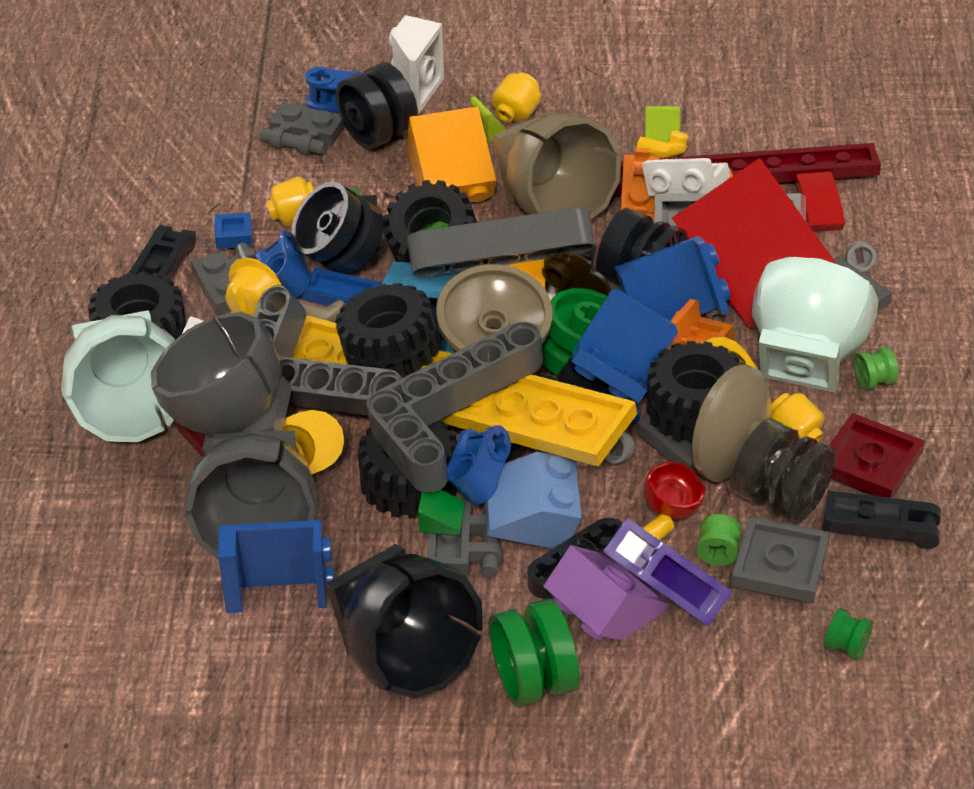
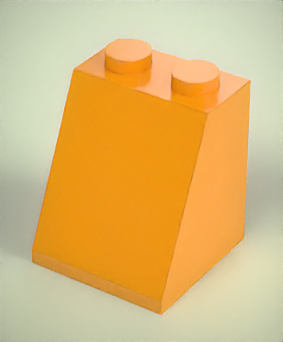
(453, 150)

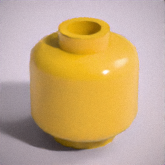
(516, 97)
(287, 199)
(799, 414)

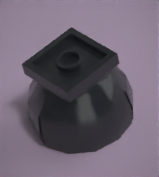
(399, 621)

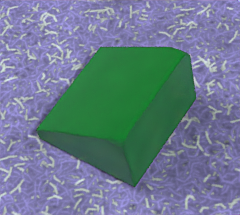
(440, 513)

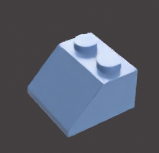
(535, 501)

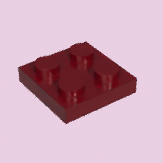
(874, 456)

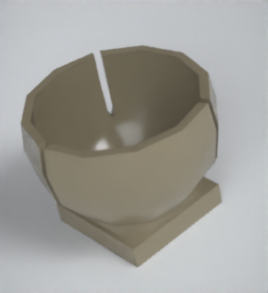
(555, 163)

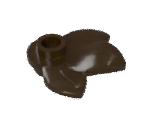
(573, 271)

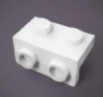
(683, 176)

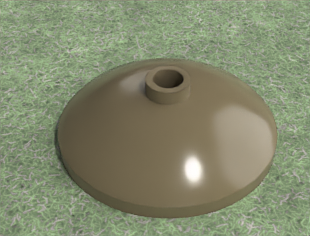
(490, 298)
(727, 419)

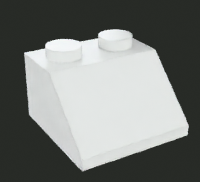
(418, 56)

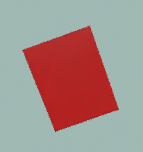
(750, 226)

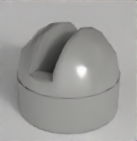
(867, 253)
(627, 445)

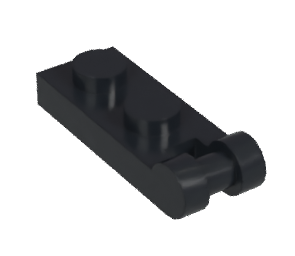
(164, 252)
(883, 518)

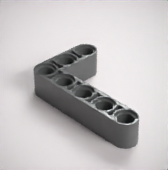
(501, 242)
(316, 382)
(407, 407)

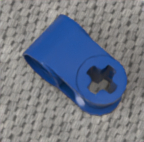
(324, 89)
(286, 264)
(479, 462)

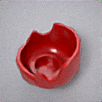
(673, 490)

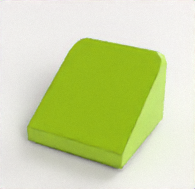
(489, 121)
(661, 122)

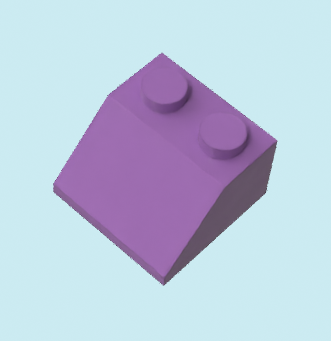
(603, 594)

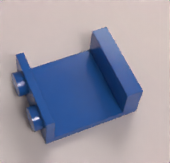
(674, 276)
(273, 556)

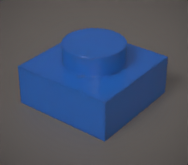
(233, 230)

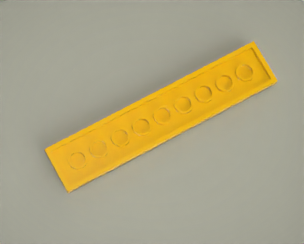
(532, 410)

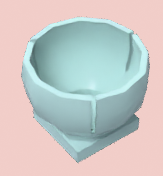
(811, 319)
(110, 377)

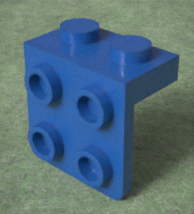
(622, 345)

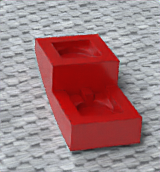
(822, 201)

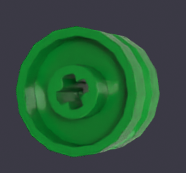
(571, 315)
(534, 652)

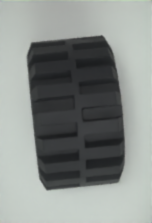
(422, 207)
(139, 294)
(389, 329)
(680, 383)
(386, 484)

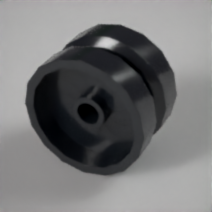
(376, 105)
(337, 228)

